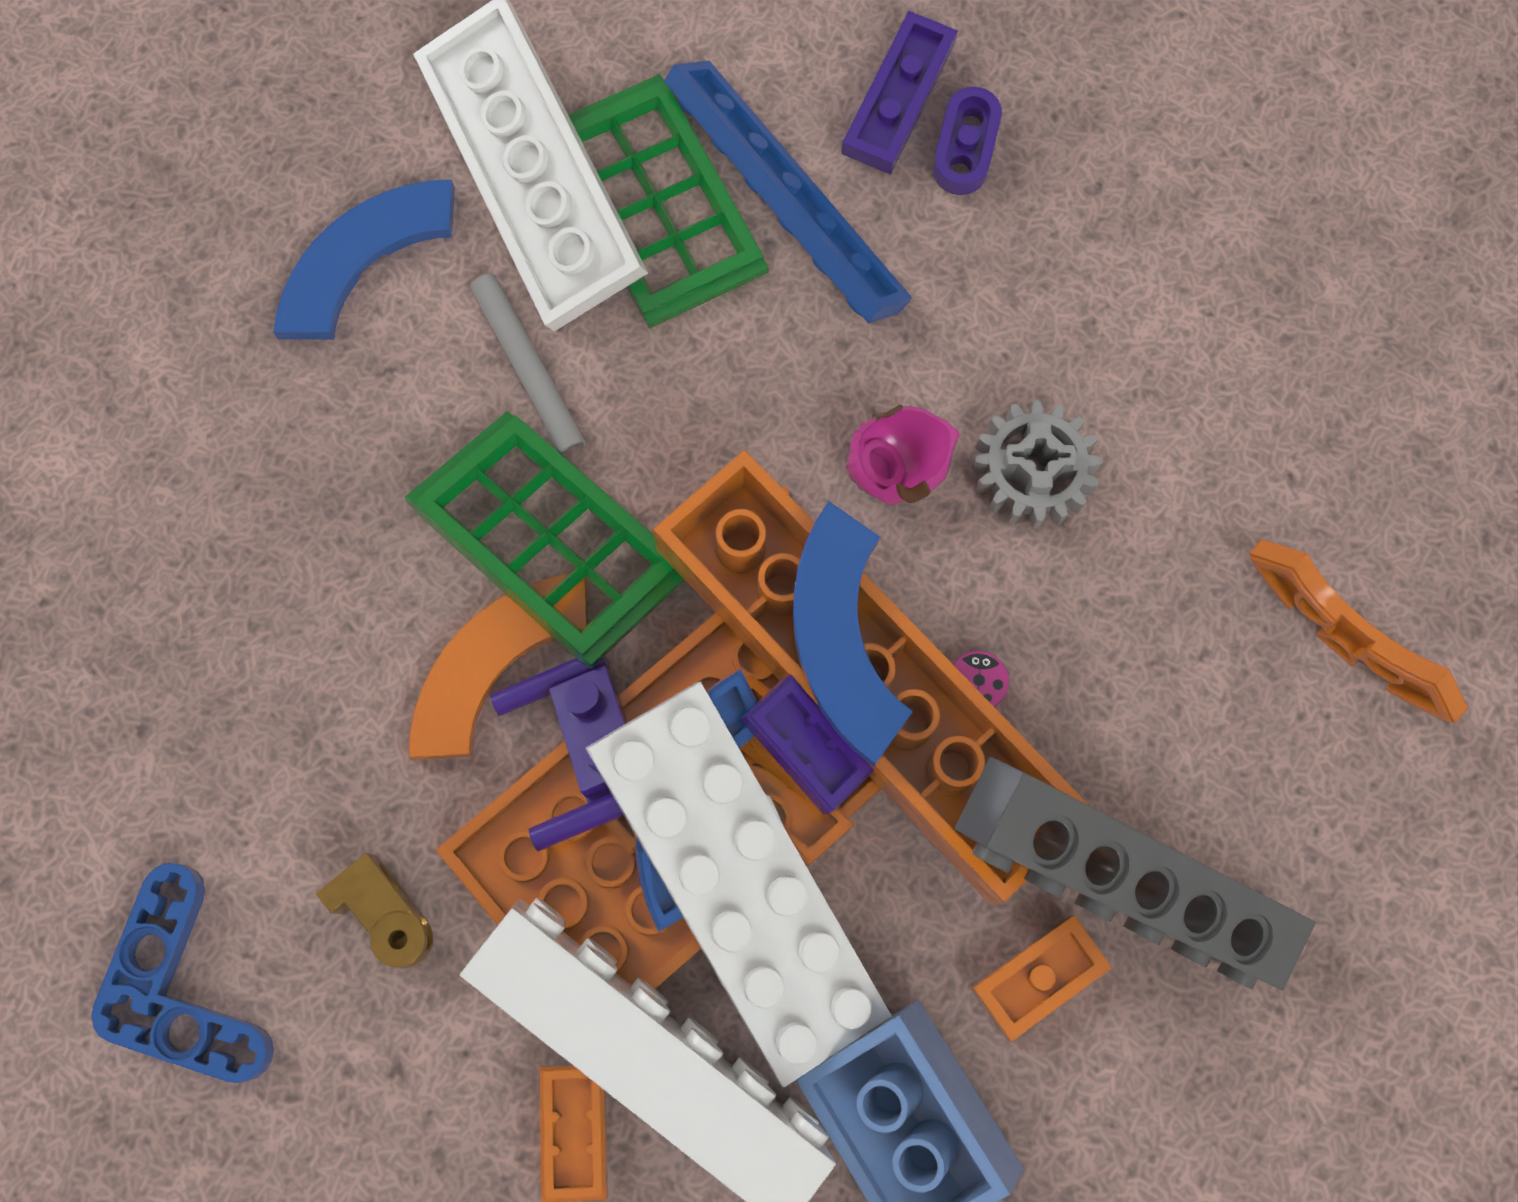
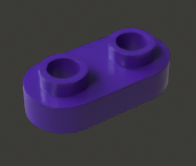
(965, 142)

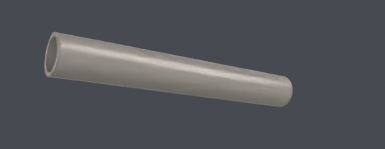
(527, 363)

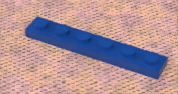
(788, 191)

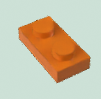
(1041, 978)

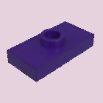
(806, 745)

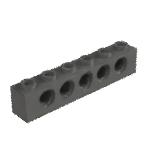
(1131, 875)

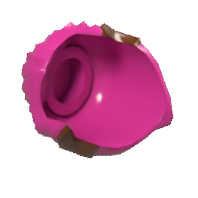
(901, 454)

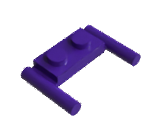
(586, 711)

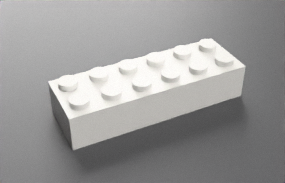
(649, 1060)

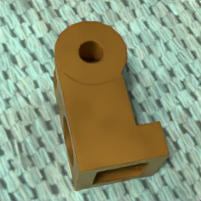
(396, 926)

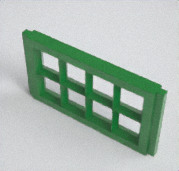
(700, 284)
(471, 464)

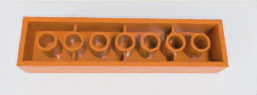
(742, 553)

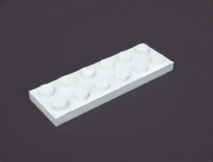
(529, 164)
(739, 883)

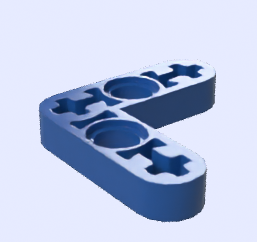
(150, 988)

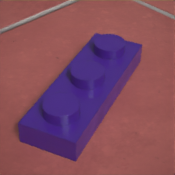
(899, 92)

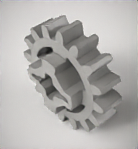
(1057, 449)

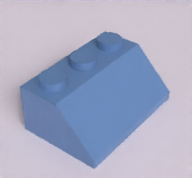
(910, 1117)

